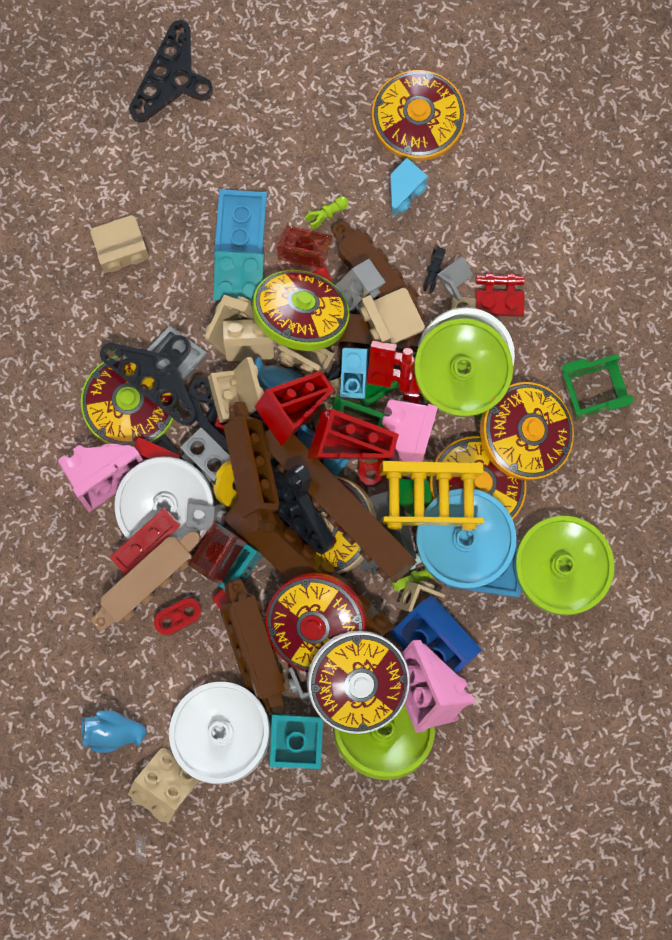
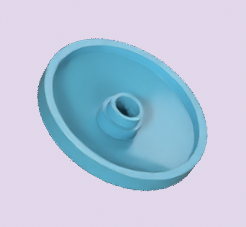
(467, 557)

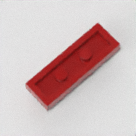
(145, 540)

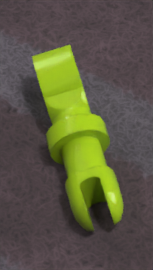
(327, 212)
(415, 577)

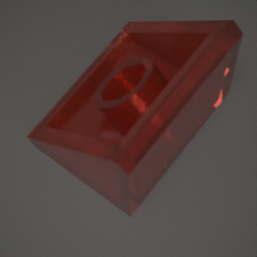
(304, 247)
(217, 553)

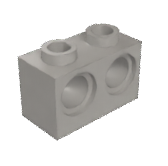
(360, 283)
(212, 453)

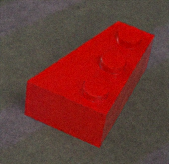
(293, 404)
(350, 438)

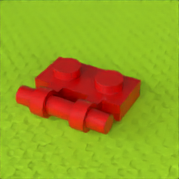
(500, 302)
(382, 362)

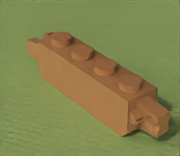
(144, 578)

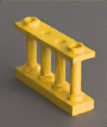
(443, 471)

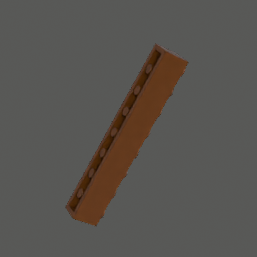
(344, 510)
(294, 558)

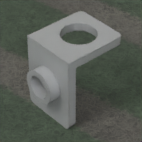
(454, 276)
(212, 514)
(295, 685)

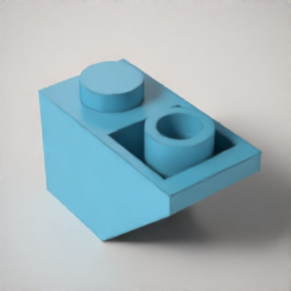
(405, 184)
(354, 372)

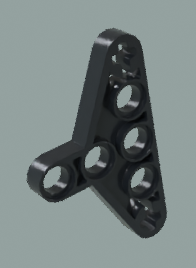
(176, 66)
(147, 367)
(299, 510)

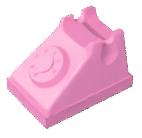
(413, 425)
(98, 471)
(434, 691)

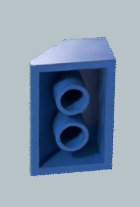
(438, 632)

